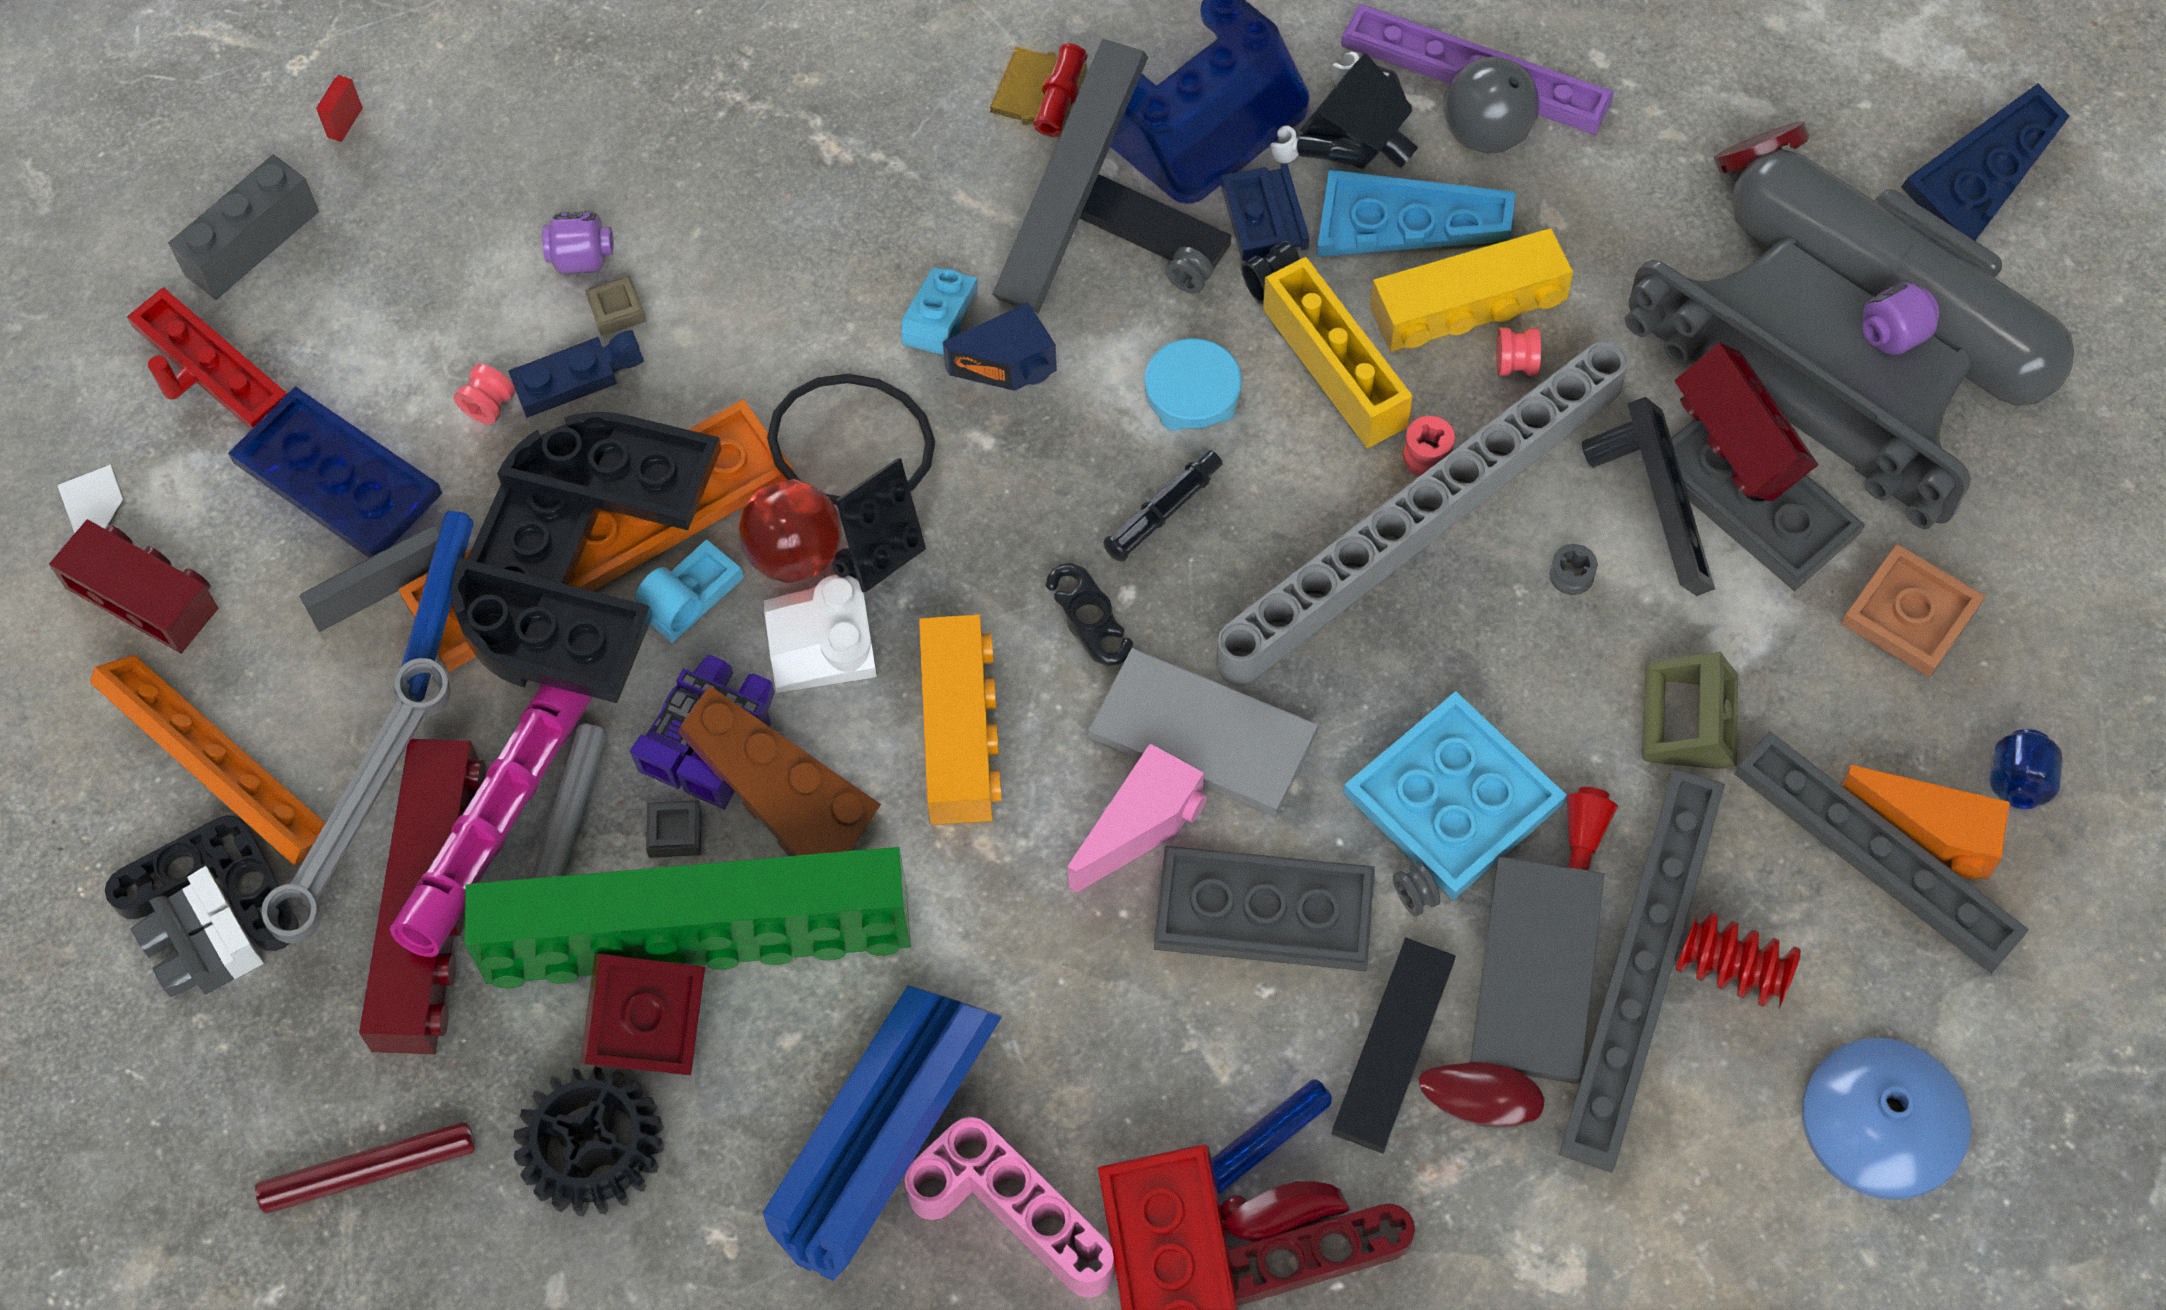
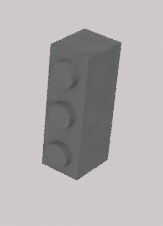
(244, 226)

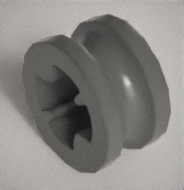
(1189, 270)
(1580, 558)
(1416, 889)

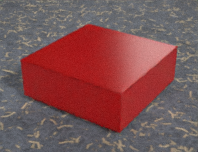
(339, 108)

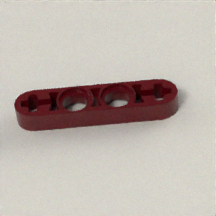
(1311, 1263)

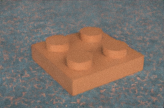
(1913, 610)

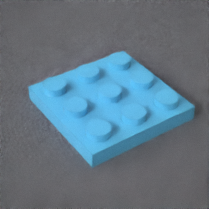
(1454, 794)

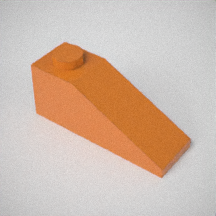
(1949, 823)

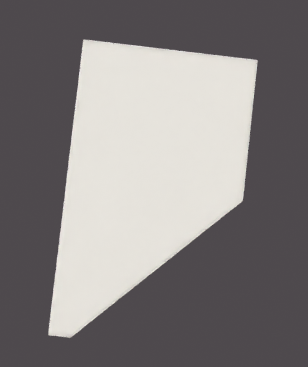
(91, 497)

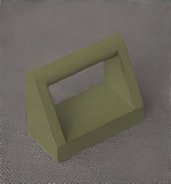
(1717, 712)

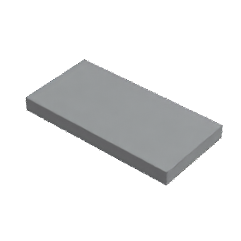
(1236, 740)

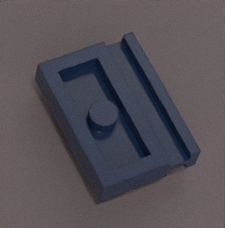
(1264, 210)

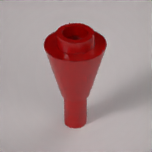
(1588, 820)

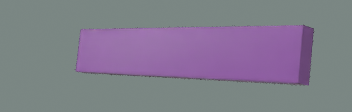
(1442, 55)

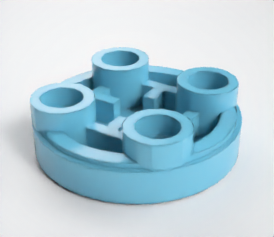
(1193, 384)

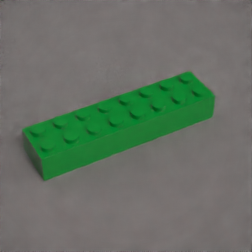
(689, 915)

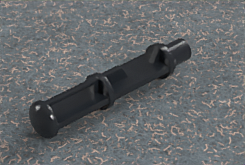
(1162, 506)

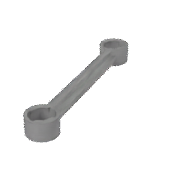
(356, 800)

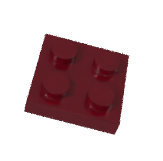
(642, 1014)

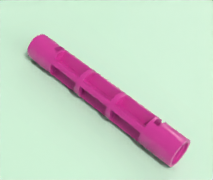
(482, 828)

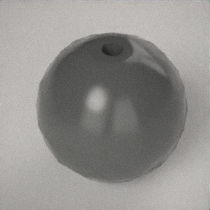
(1491, 105)

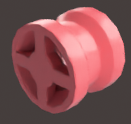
(1518, 351)
(484, 394)
(1419, 455)

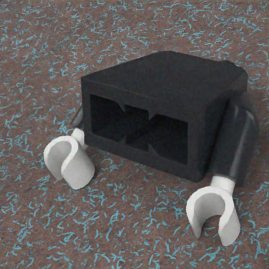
(1354, 119)

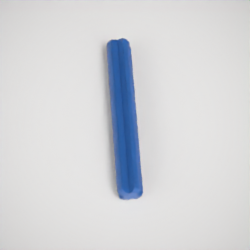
(436, 597)

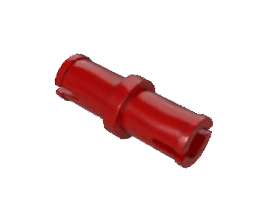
(1060, 90)

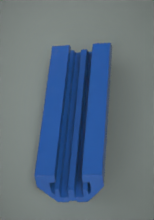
(875, 1128)

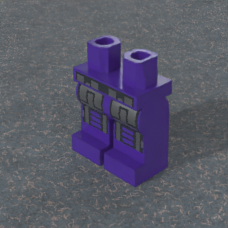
(669, 757)

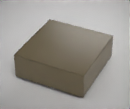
(615, 305)

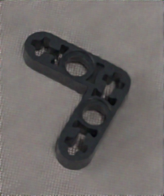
(208, 850)

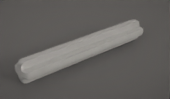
(570, 802)

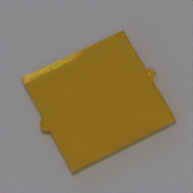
(1022, 83)

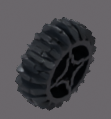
(552, 1120)

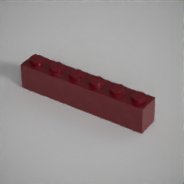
(405, 989)

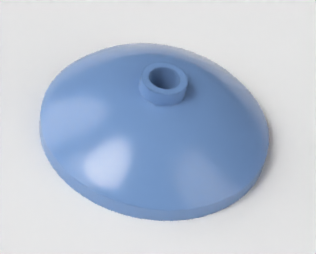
(1869, 1143)

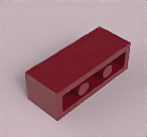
(1744, 423)
(135, 584)

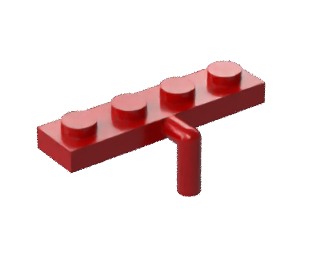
(203, 360)

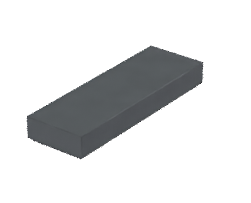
(370, 580)

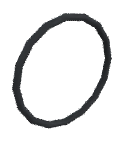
(857, 380)

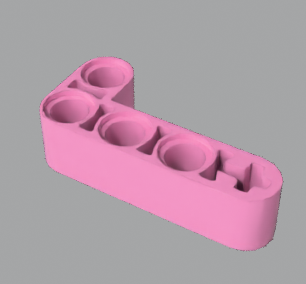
(1018, 1212)

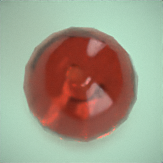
(790, 531)

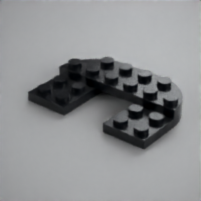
(516, 580)

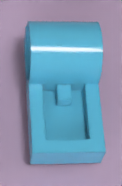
(938, 310)
(688, 590)

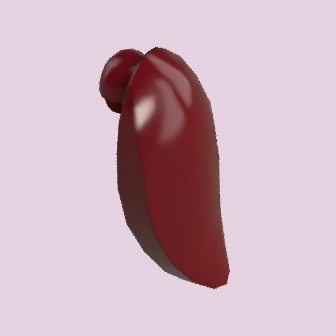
(1483, 1094)
(1281, 1209)

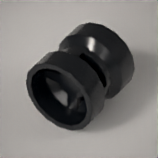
(1257, 268)

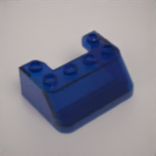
(1215, 107)

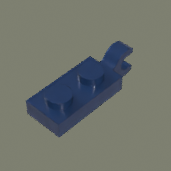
(573, 372)

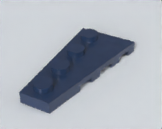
(1986, 165)

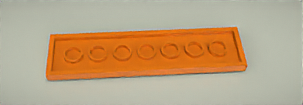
(625, 542)

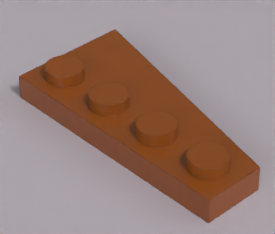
(779, 782)

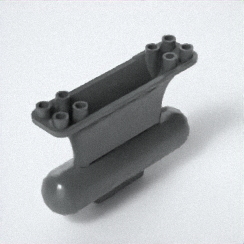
(1802, 323)

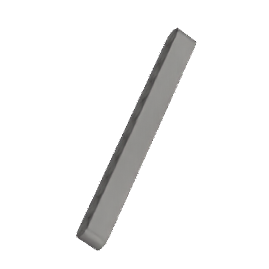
(1418, 528)

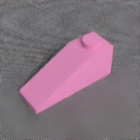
(1141, 816)

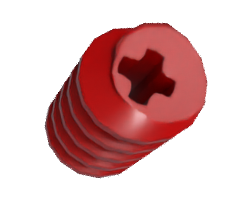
(1739, 959)

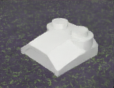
(819, 635)

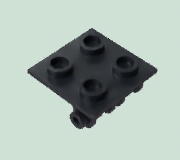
(878, 527)

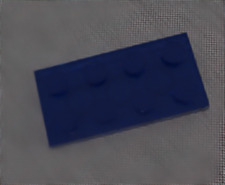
(335, 473)

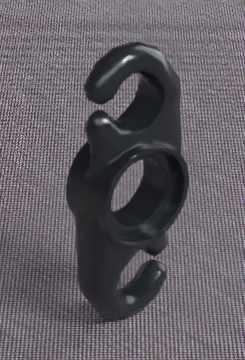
(1089, 594)

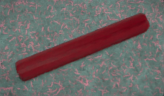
(364, 1167)

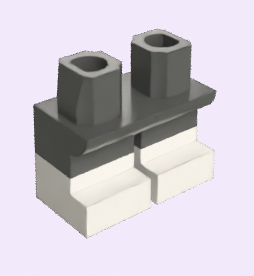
(205, 934)

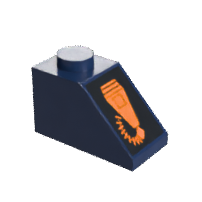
(1003, 351)

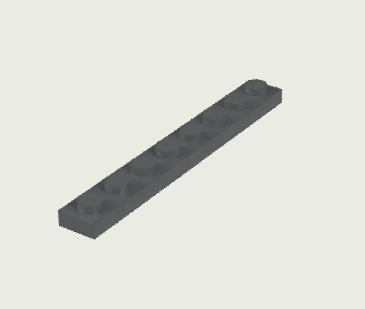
(1642, 972)

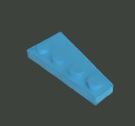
(1403, 214)

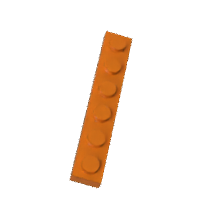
(210, 756)

